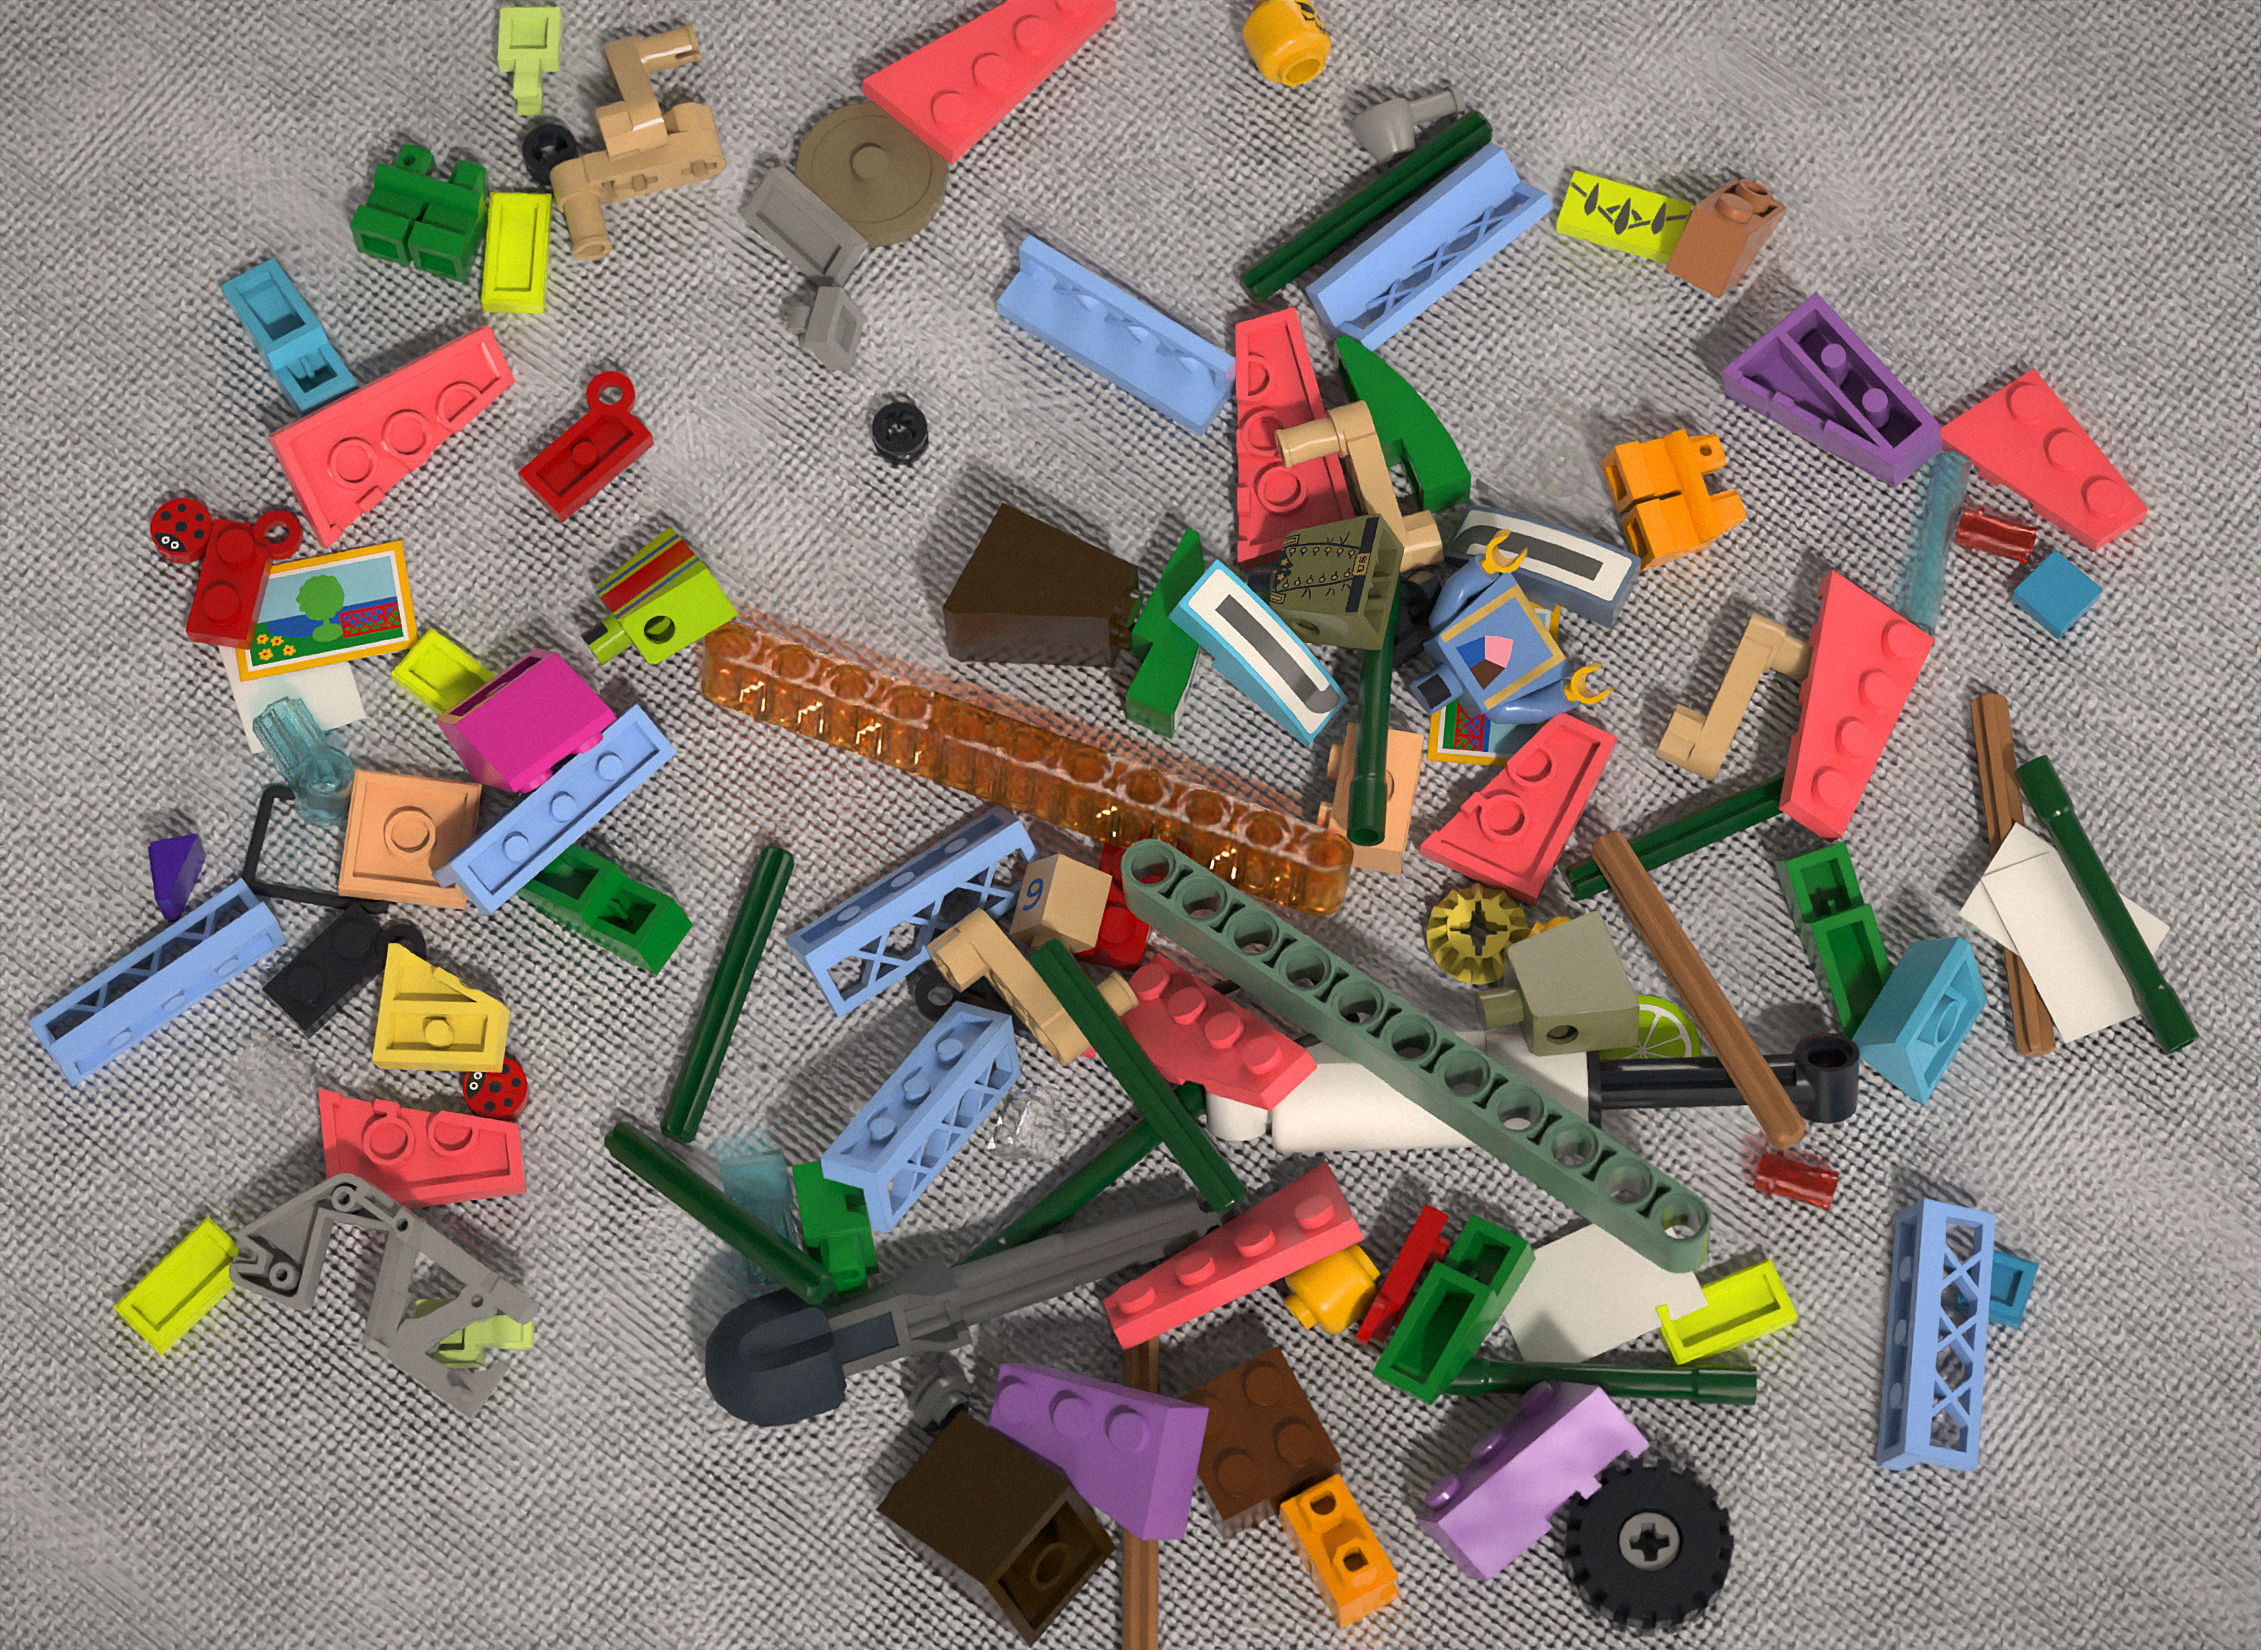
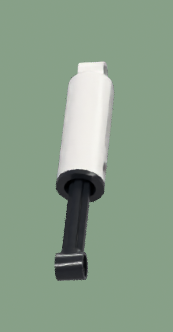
(1355, 1110)

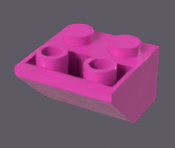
(525, 722)

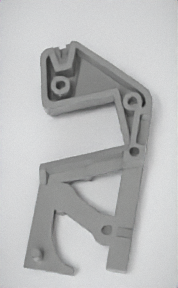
(285, 1257)

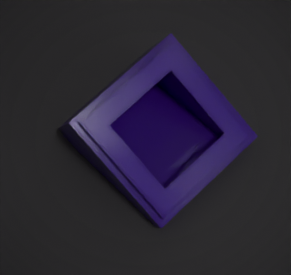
(174, 872)

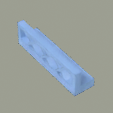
(1426, 247)
(1118, 337)
(557, 812)
(900, 896)
(163, 991)
(923, 1103)
(1913, 1341)

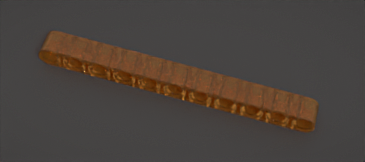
(1023, 766)

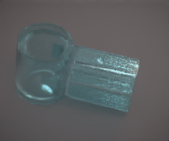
(306, 759)
(764, 1189)

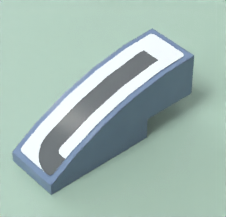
(1559, 564)

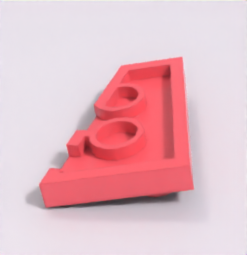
(2047, 458)
(1526, 814)
(419, 1153)

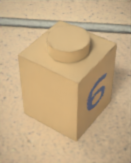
(1061, 902)

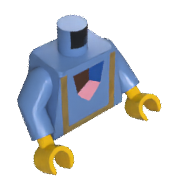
(1496, 649)

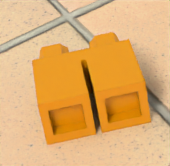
(1667, 496)
(1339, 1551)

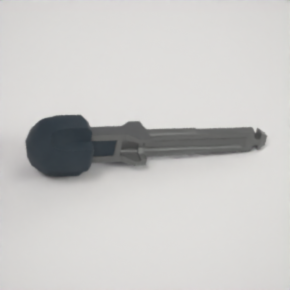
(789, 1359)

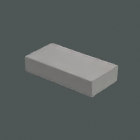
(804, 228)

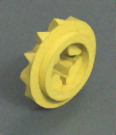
(1455, 951)

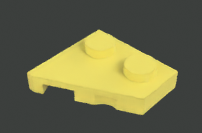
(436, 1020)

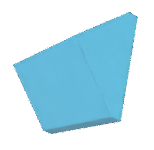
(1923, 1015)

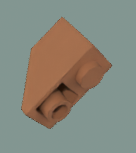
(1725, 236)

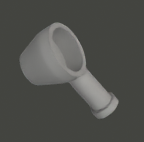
(1389, 126)

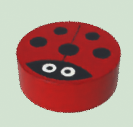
(181, 530)
(497, 1094)

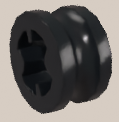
(542, 137)
(904, 452)

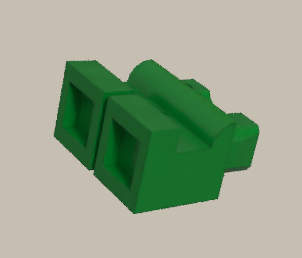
(424, 217)
(836, 1228)

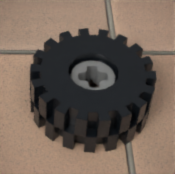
(1618, 1579)

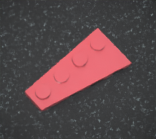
(983, 69)
(369, 439)

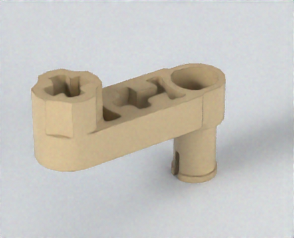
(636, 120)
(593, 180)
(1352, 436)
(1702, 741)
(980, 949)

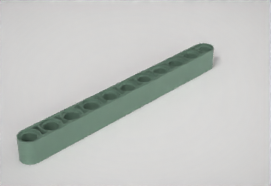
(1421, 1079)

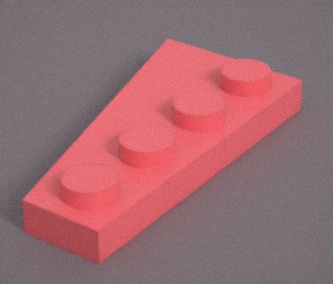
(1275, 393)
(1850, 702)
(1210, 1039)
(1248, 1252)

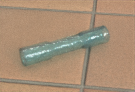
(1942, 508)

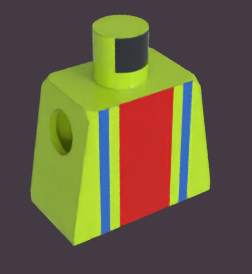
(658, 603)

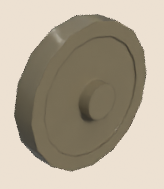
(873, 173)

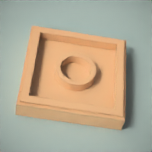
(402, 833)

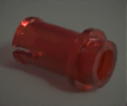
(1995, 535)
(1795, 1180)

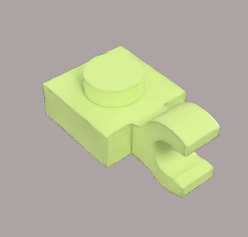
(528, 46)
(468, 1345)

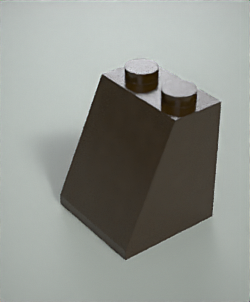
(1041, 598)
(997, 1526)

